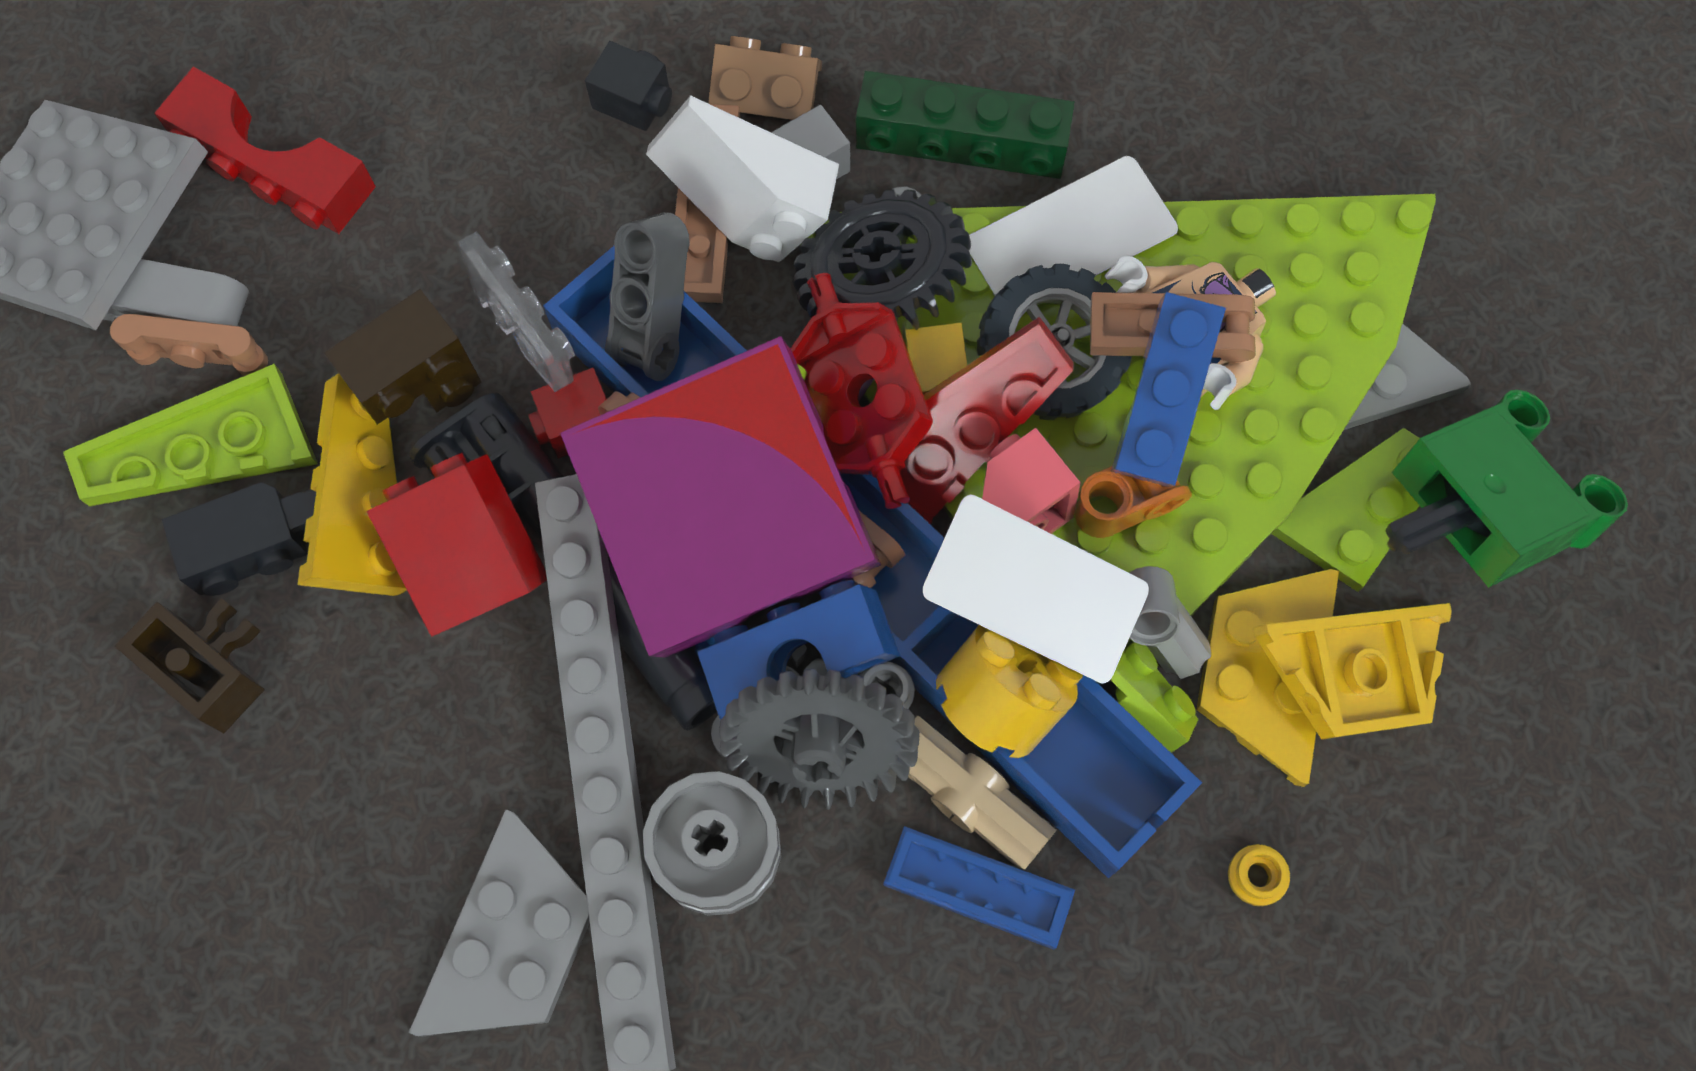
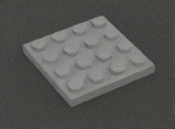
(83, 207)

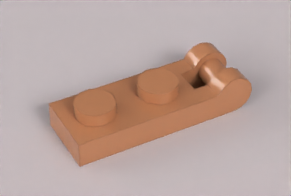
(1124, 322)

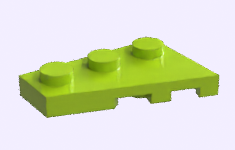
(1347, 516)

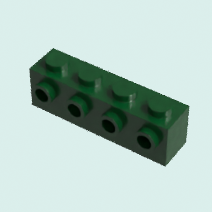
(963, 124)

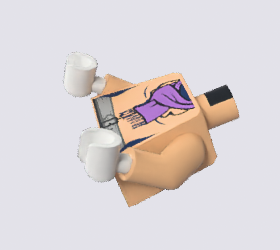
(1222, 376)

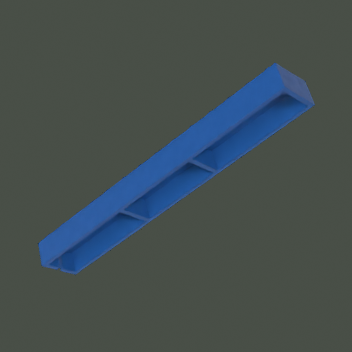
(1094, 770)

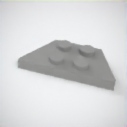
(1409, 380)
(509, 941)

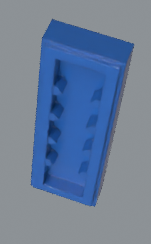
(979, 888)

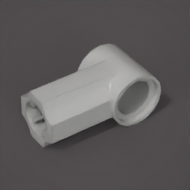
(1168, 626)

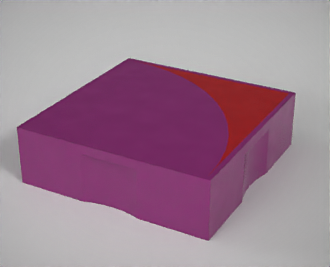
(719, 498)

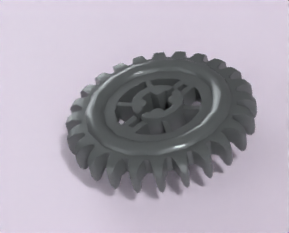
(820, 737)

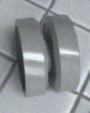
(692, 814)

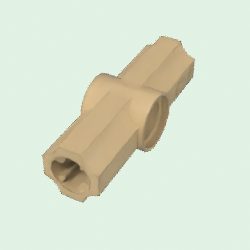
(978, 798)

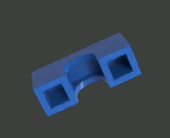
(1168, 389)
(843, 626)

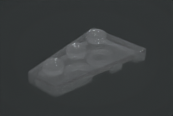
(517, 310)

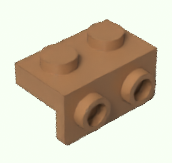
(764, 80)

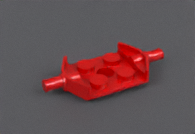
(840, 353)

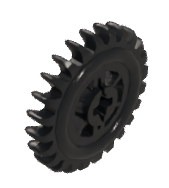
(872, 243)

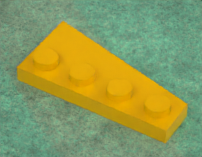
(348, 483)

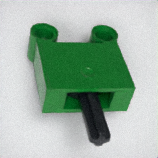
(1498, 494)

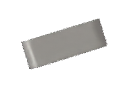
(180, 294)

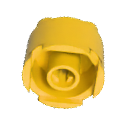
(1005, 692)

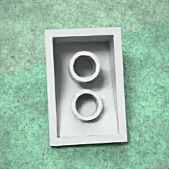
(745, 178)

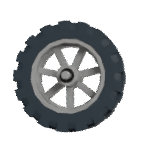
(1072, 292)

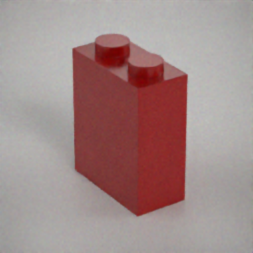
(457, 542)

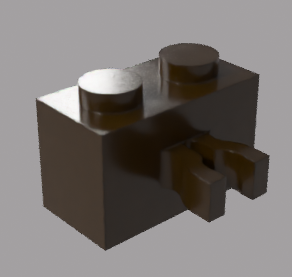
(195, 663)

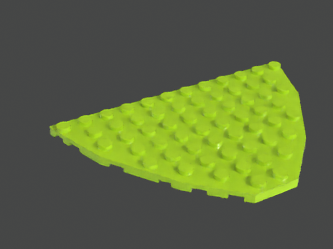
(1328, 331)

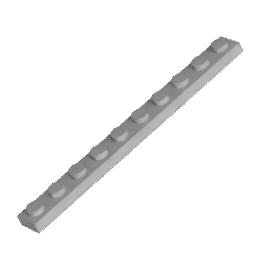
(604, 783)

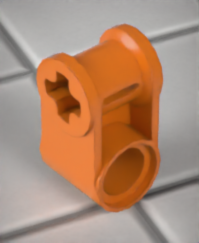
(1134, 499)

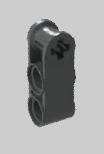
(648, 294)

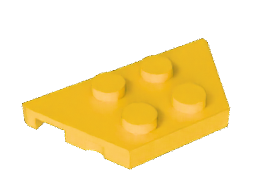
(1360, 668)
(1241, 683)

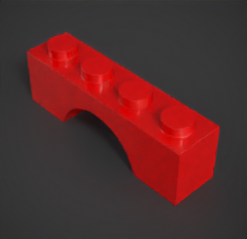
(315, 180)

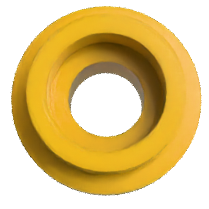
(1276, 869)

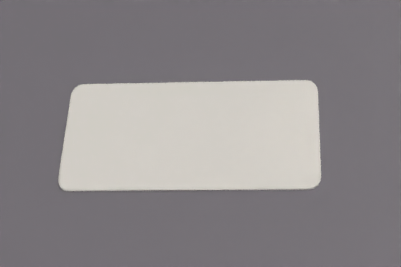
(1079, 225)
(1035, 589)

